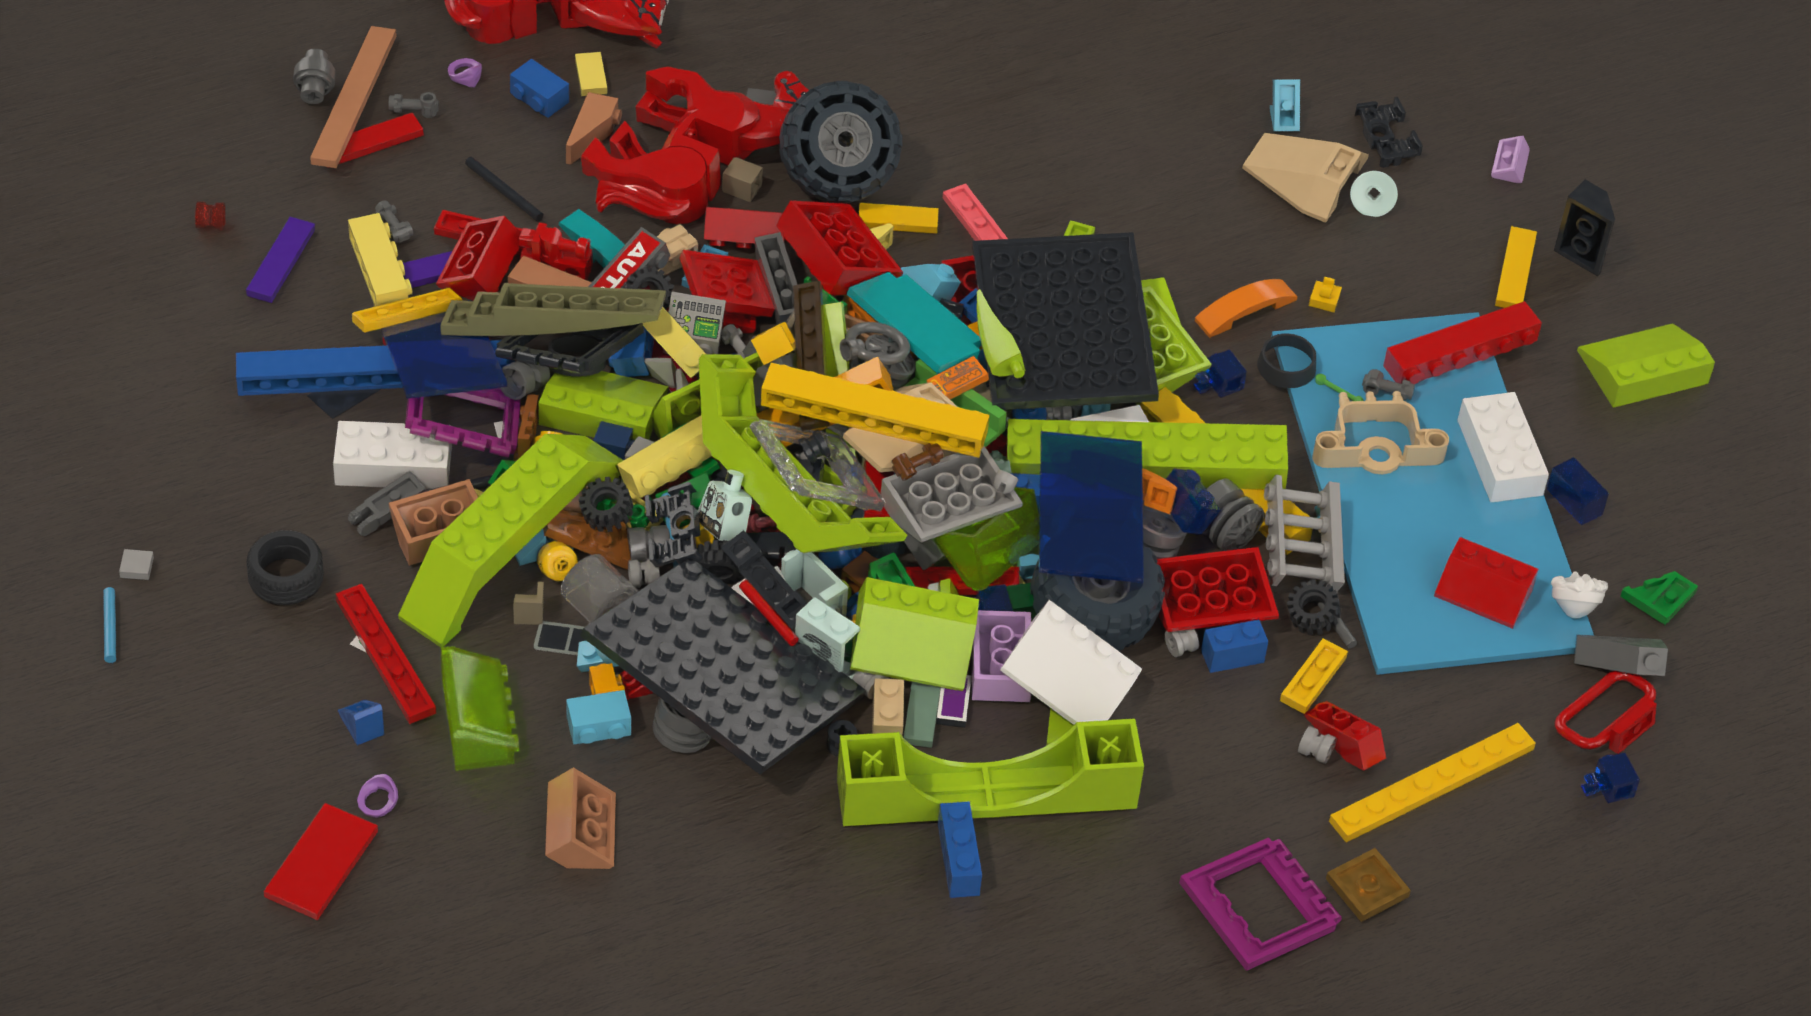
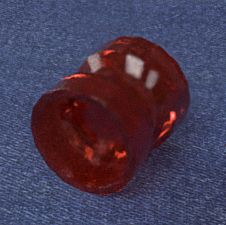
(205, 213)

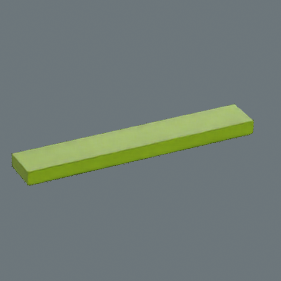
(834, 332)

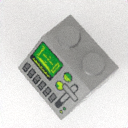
(699, 318)

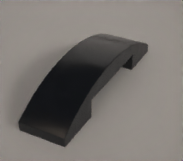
(763, 577)

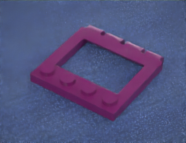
(495, 397)
(1233, 929)

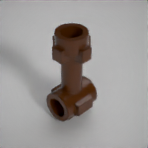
(905, 466)

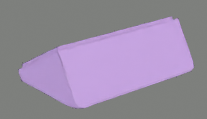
(1511, 159)

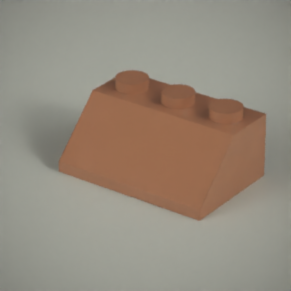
(426, 515)
(580, 822)

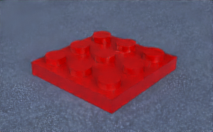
(728, 279)

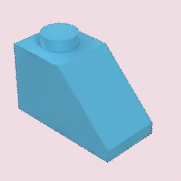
(935, 279)

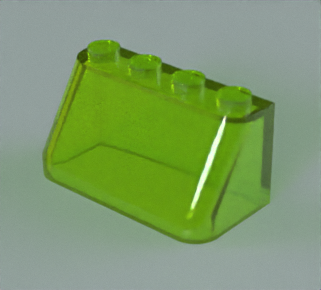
(993, 545)
(478, 709)

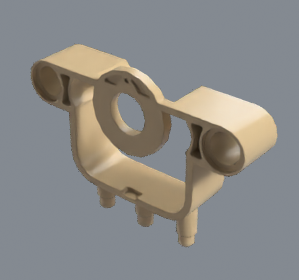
(1426, 446)

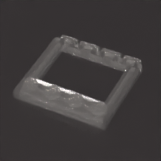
(857, 486)

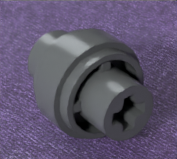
(314, 76)

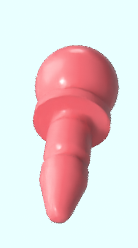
(755, 523)

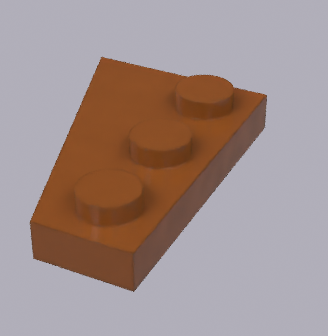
(529, 420)
(574, 531)

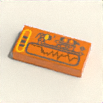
(960, 378)

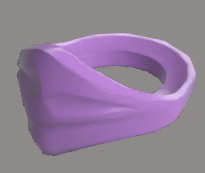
(469, 76)
(372, 785)

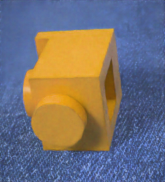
(603, 679)

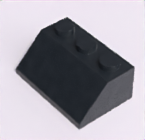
(1586, 227)

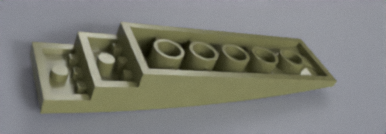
(550, 310)

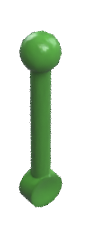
(1320, 379)

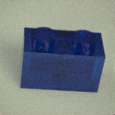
(1577, 491)
(1193, 504)

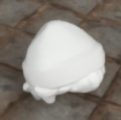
(1578, 594)

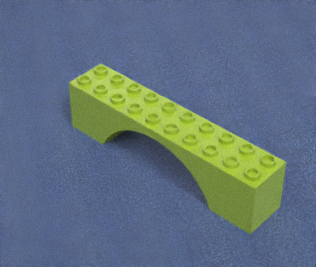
(1082, 771)

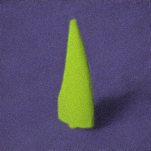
(997, 342)

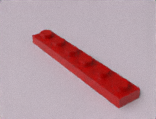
(385, 653)

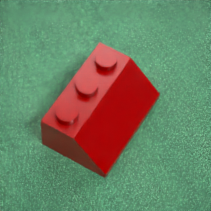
(739, 225)
(480, 257)
(1486, 582)

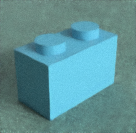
(598, 717)

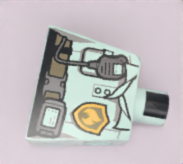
(725, 507)

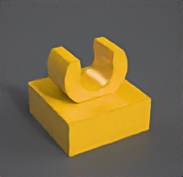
(1325, 295)

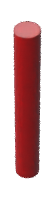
(768, 612)

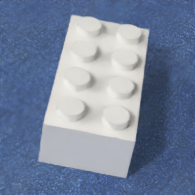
(1502, 447)
(383, 452)

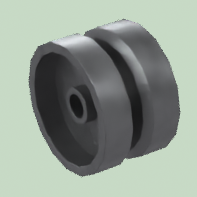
(1161, 533)

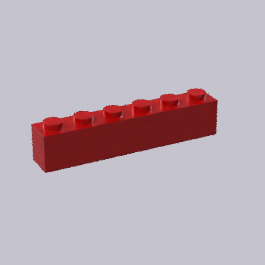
(1462, 344)

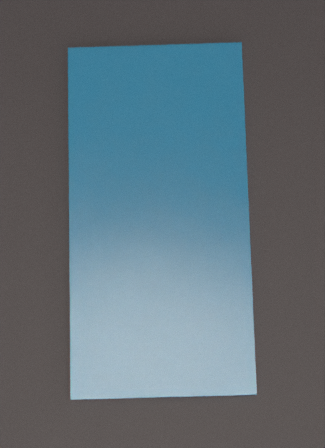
(1409, 520)

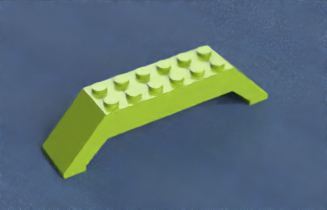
(809, 522)
(498, 528)

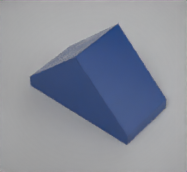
(363, 720)

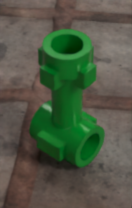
(639, 513)

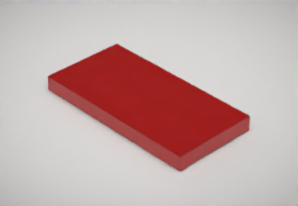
(321, 861)

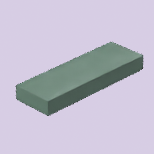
(921, 714)

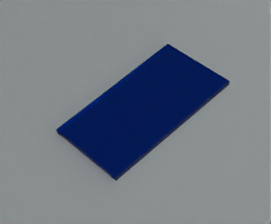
(441, 363)
(1091, 507)

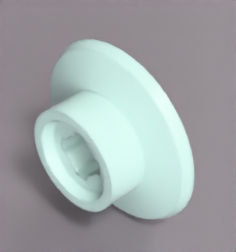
(1367, 203)

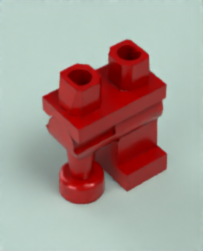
(550, 248)

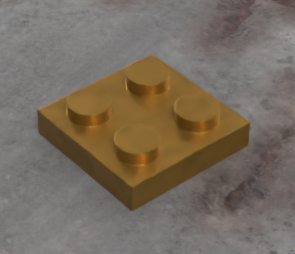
(1368, 884)

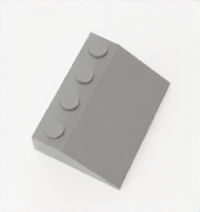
(947, 496)

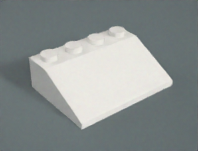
(1070, 667)

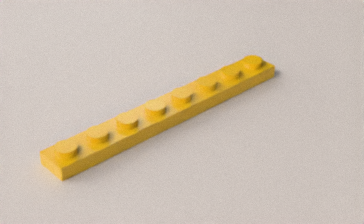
(1431, 782)

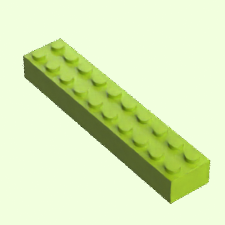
(1239, 452)

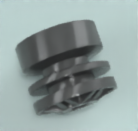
(884, 345)
(1238, 517)
(676, 730)

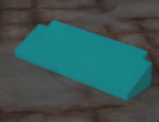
(930, 327)

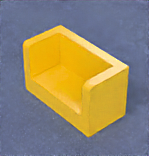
(774, 343)

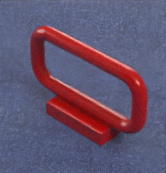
(1625, 727)

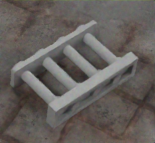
(1328, 525)

